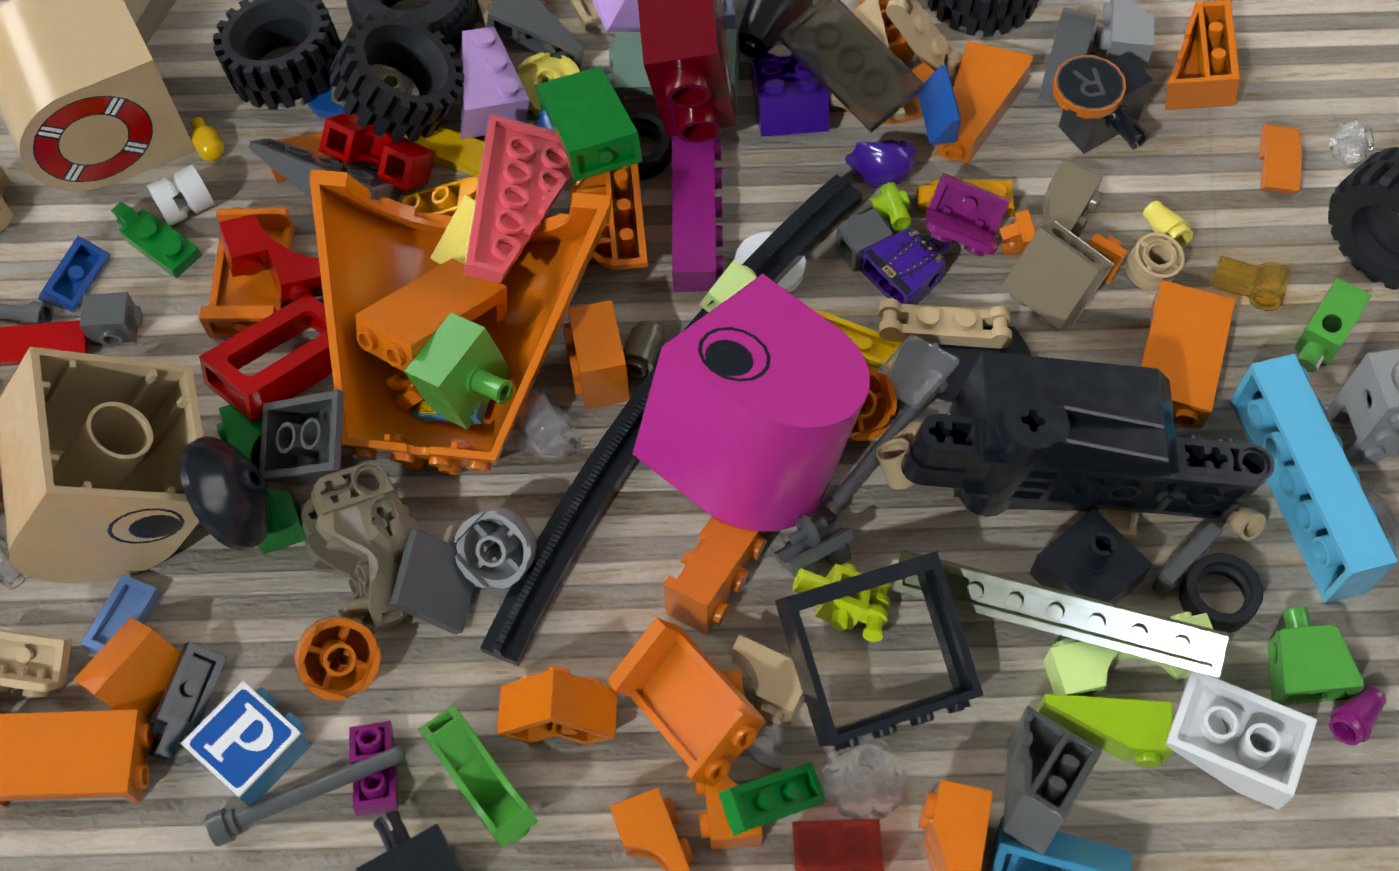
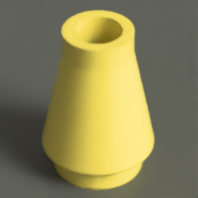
(1169, 223)

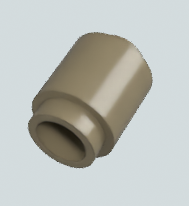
(643, 348)

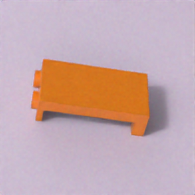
(245, 299)
(409, 317)
(1188, 347)
(688, 701)
(74, 755)

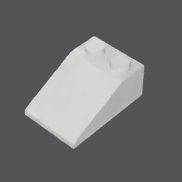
(1241, 738)

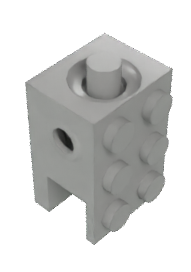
(1372, 405)

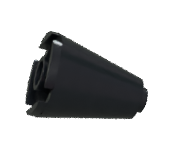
(764, 22)

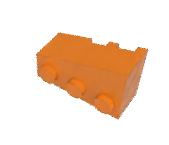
(1208, 60)

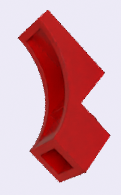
(253, 250)

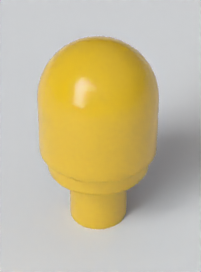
(206, 140)

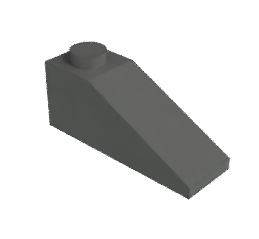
(533, 28)

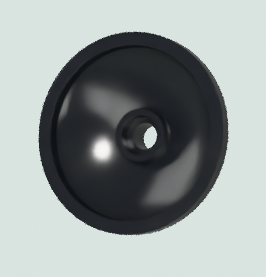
(226, 492)

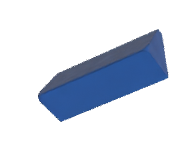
(940, 108)
(74, 275)

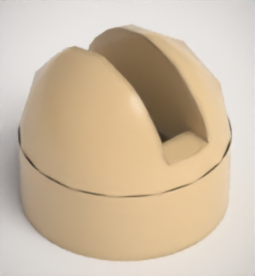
(1247, 522)

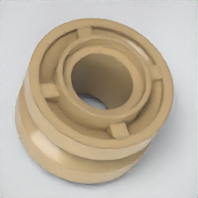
(1163, 251)

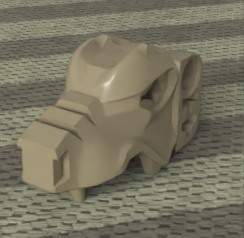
(359, 540)

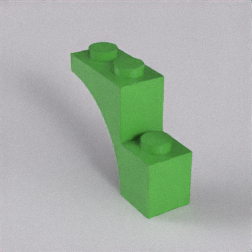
(478, 777)

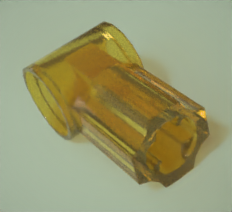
(1262, 284)

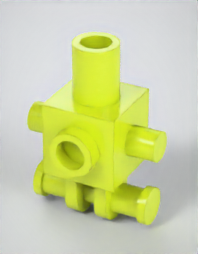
(844, 613)

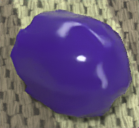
(882, 161)

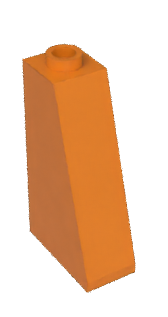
(984, 91)

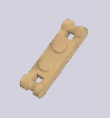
(923, 36)
(945, 324)

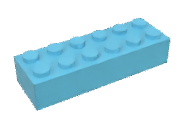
(1313, 480)

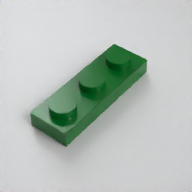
(771, 798)

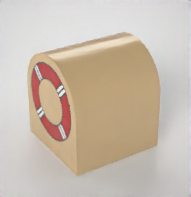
(84, 94)

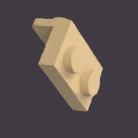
(33, 662)

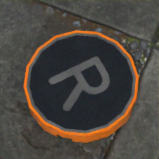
(1089, 86)

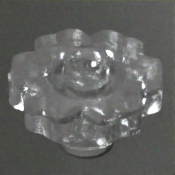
(864, 779)

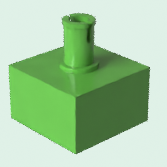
(460, 370)

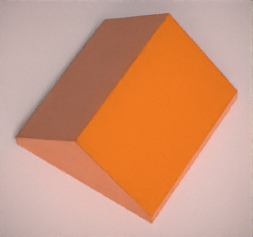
(130, 669)

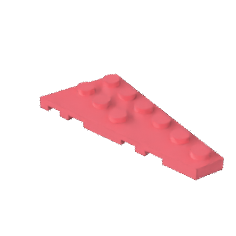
(516, 188)

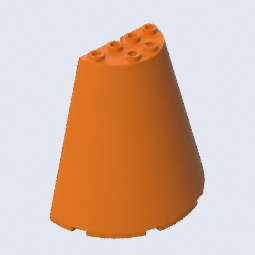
(383, 245)

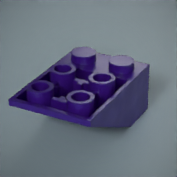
(787, 96)

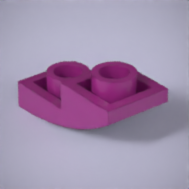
(380, 790)

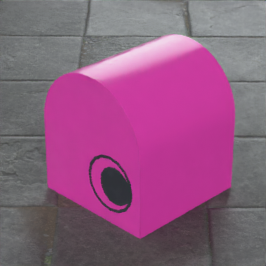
(754, 408)

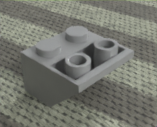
(1125, 30)

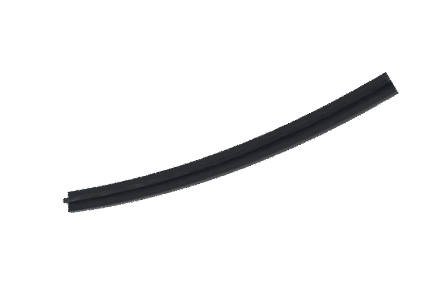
(614, 455)

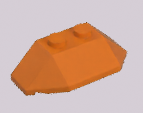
(623, 238)

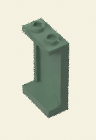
(629, 74)

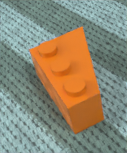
(712, 574)

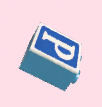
(248, 742)

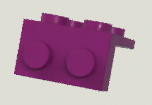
(965, 215)

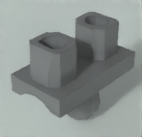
(813, 542)

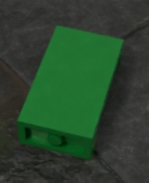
(590, 123)

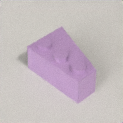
(489, 83)

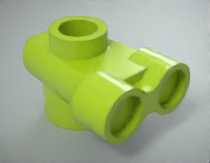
(893, 206)

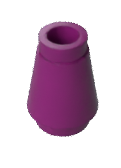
(1357, 716)

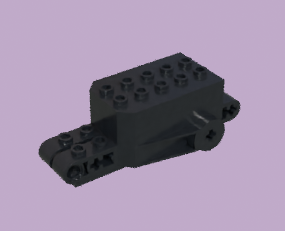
(1077, 441)

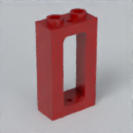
(284, 377)

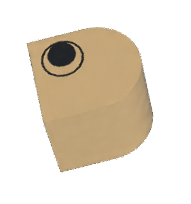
(95, 464)

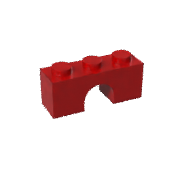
(399, 163)

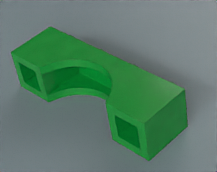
(285, 512)

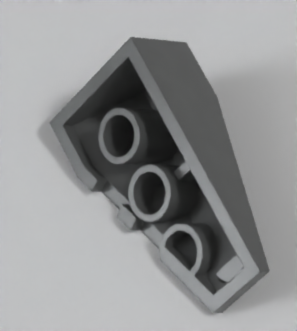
(296, 164)

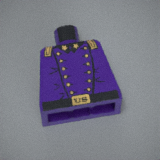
(905, 265)

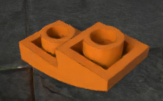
(1281, 159)

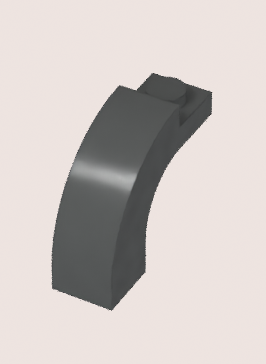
(1070, 41)

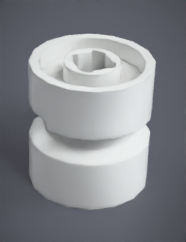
(192, 188)

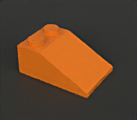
(955, 826)

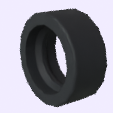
(653, 127)
(1233, 568)

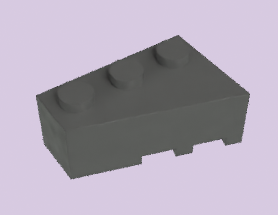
(1043, 778)

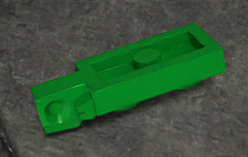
(156, 240)

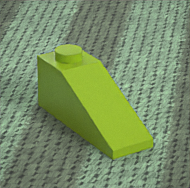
(1119, 726)

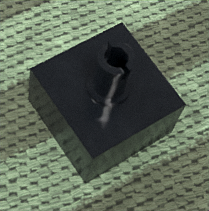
(1123, 121)
(1091, 561)
(422, 852)

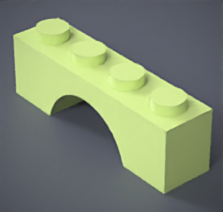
(1083, 667)

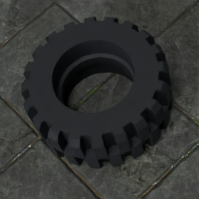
(1367, 217)

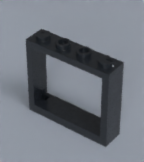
(947, 630)

